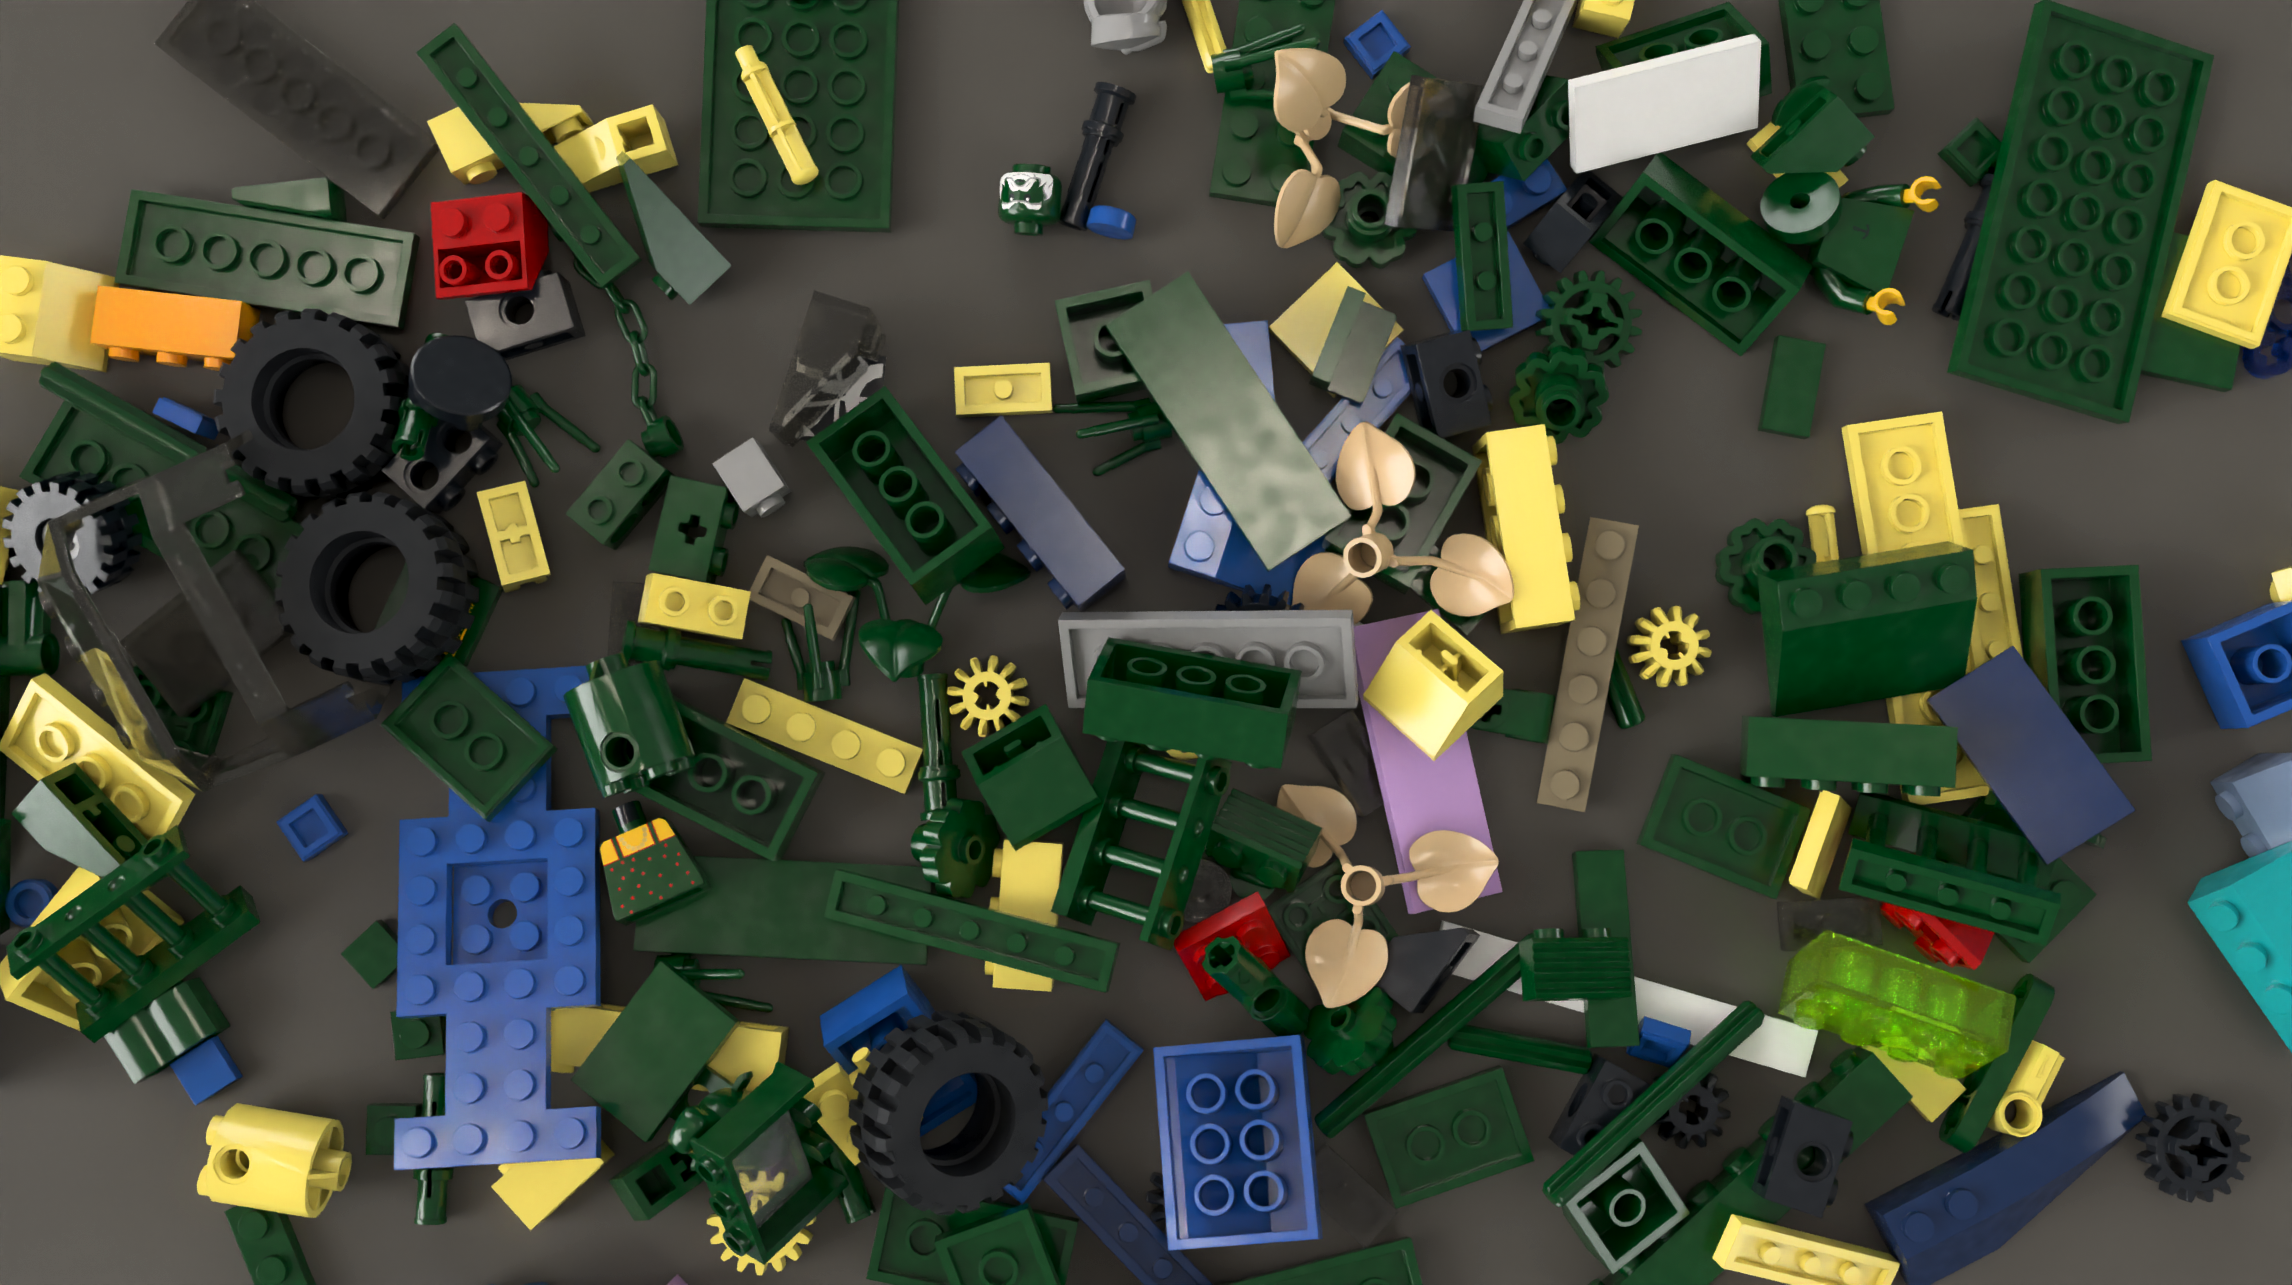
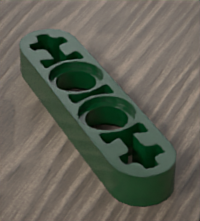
(1986, 1086)

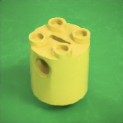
(274, 1160)

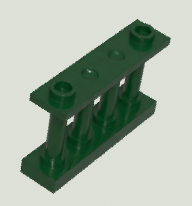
(1101, 828)
(1942, 888)
(142, 976)

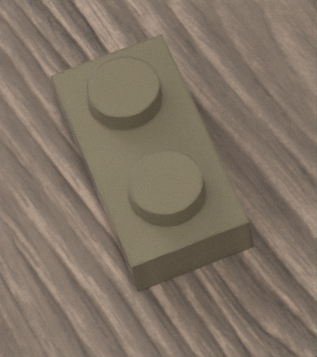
(788, 590)

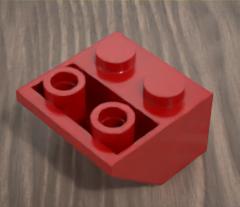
(487, 245)
(1941, 938)

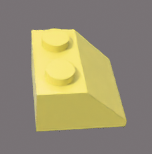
(49, 313)

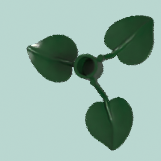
(902, 645)

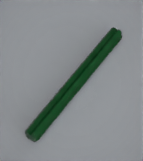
(157, 435)
(1421, 1043)
(1652, 1104)

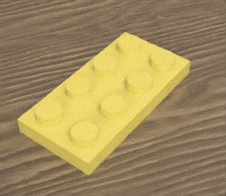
(58, 729)

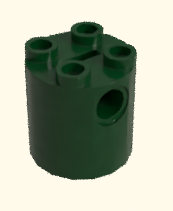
(628, 725)

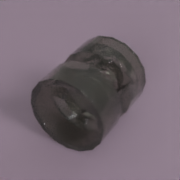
(1209, 892)

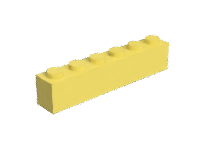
(748, 1049)

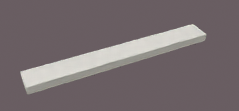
(1773, 1044)

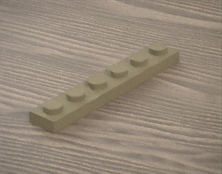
(1588, 664)

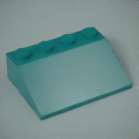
(2251, 924)

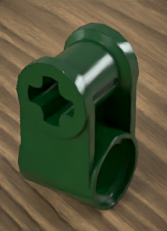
(1520, 716)

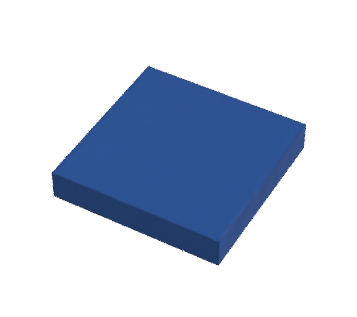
(1524, 295)

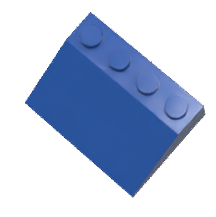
(1237, 1143)

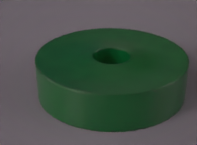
(1806, 223)

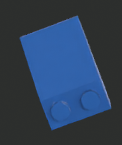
(1217, 551)
(874, 1013)

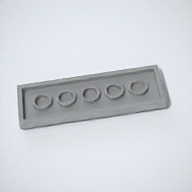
(1303, 640)

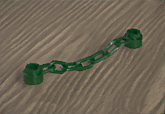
(662, 435)

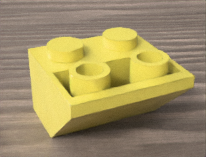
(1434, 685)

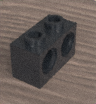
(453, 468)

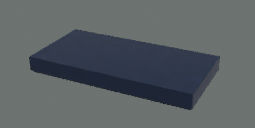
(2030, 756)

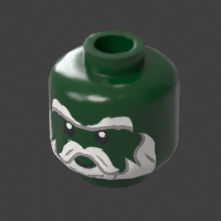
(1030, 198)

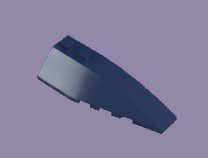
(2001, 1184)

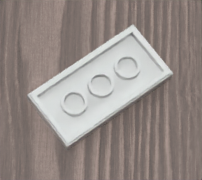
(1664, 103)

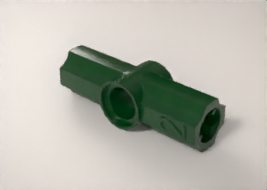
(1255, 987)

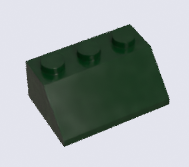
(1682, 34)

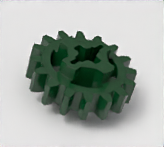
(1594, 303)

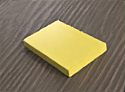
(2232, 265)

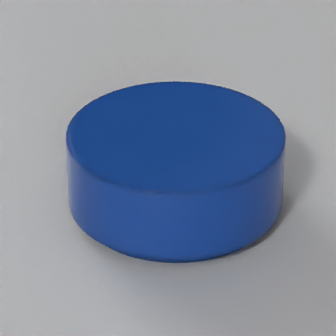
(1111, 222)
(28, 900)

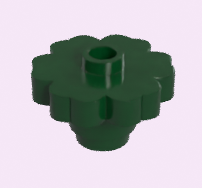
(1364, 241)
(1559, 393)
(1745, 557)
(957, 847)
(1352, 1034)

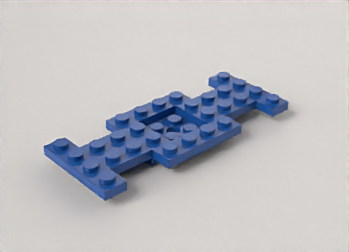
(507, 977)

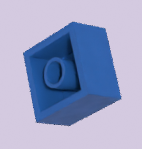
(2246, 665)

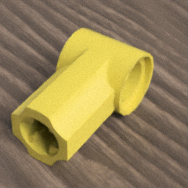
(2028, 1091)

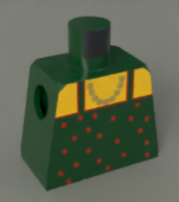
(648, 866)

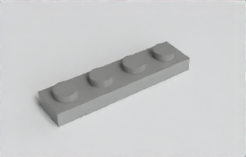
(1523, 63)

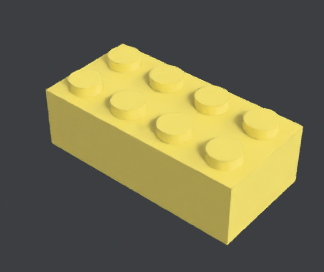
(1524, 525)

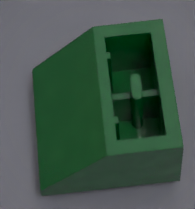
(1030, 777)

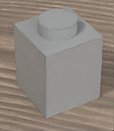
(753, 479)

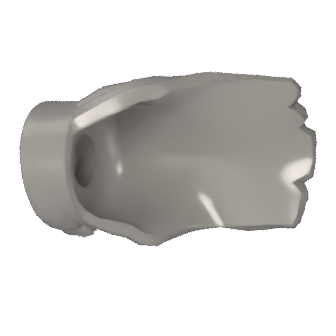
(1126, 24)

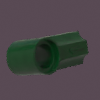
(26, 634)

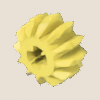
(1657, 658)
(972, 698)

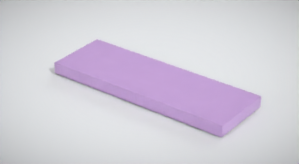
(1415, 789)

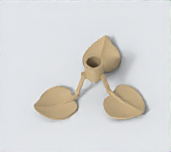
(1303, 92)
(1376, 472)
(1449, 873)

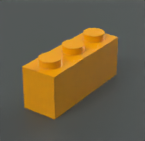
(170, 326)

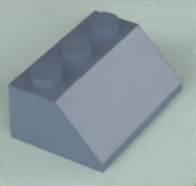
(2258, 800)

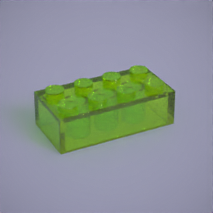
(1896, 1005)

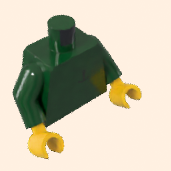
(1862, 250)

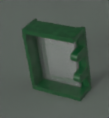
(768, 1166)

